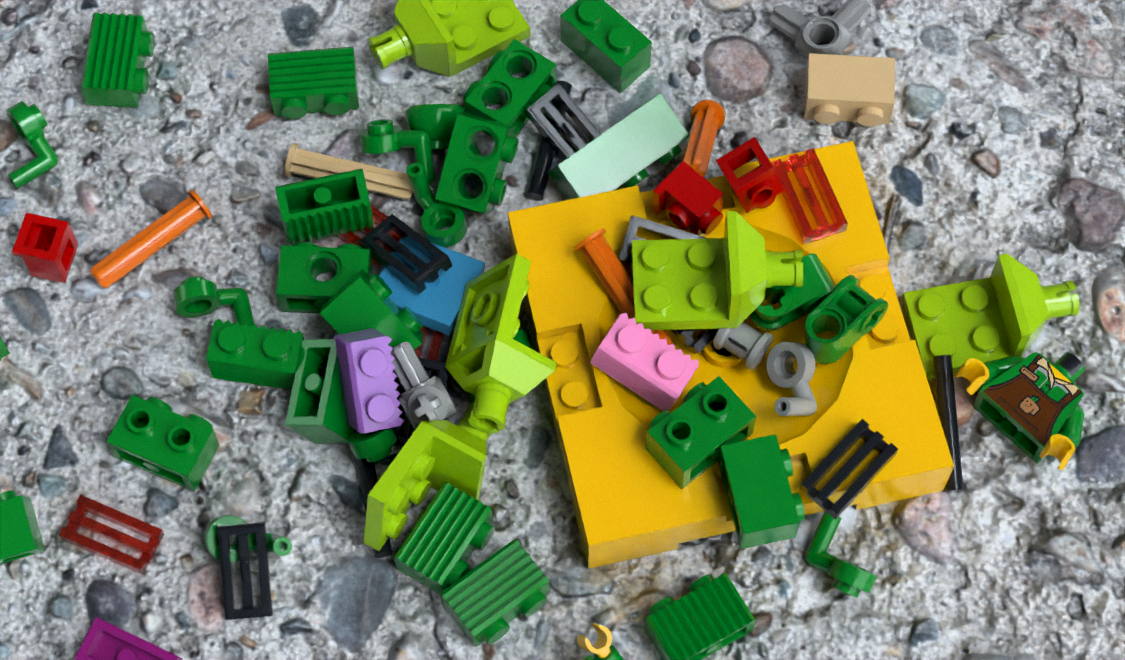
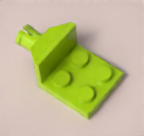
(449, 33)
(709, 279)
(985, 315)
(483, 349)
(430, 457)

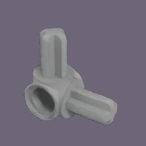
(821, 29)
(423, 396)

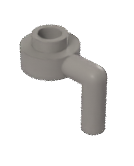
(782, 374)

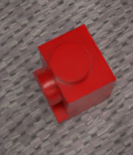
(759, 185)
(689, 200)
(46, 247)

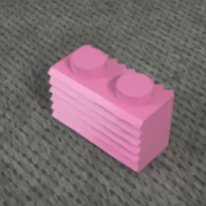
(644, 362)

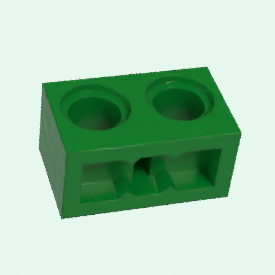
(511, 92)
(465, 158)

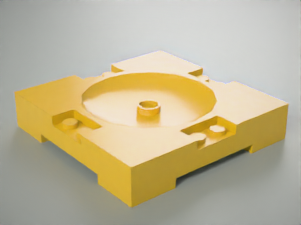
(617, 489)

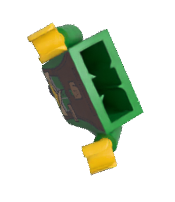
(1031, 401)

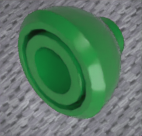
(436, 120)

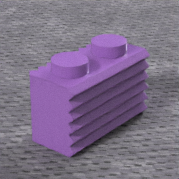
(368, 380)

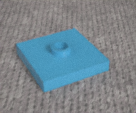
(441, 300)

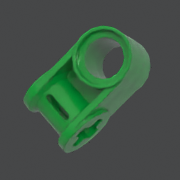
(792, 300)
(848, 314)

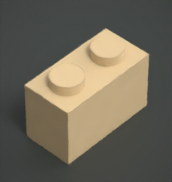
(849, 89)

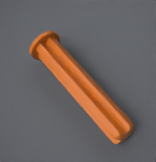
(706, 119)
(150, 240)
(612, 274)

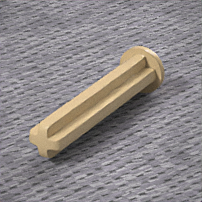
(320, 165)

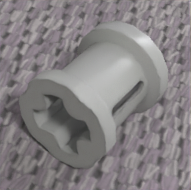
(744, 343)

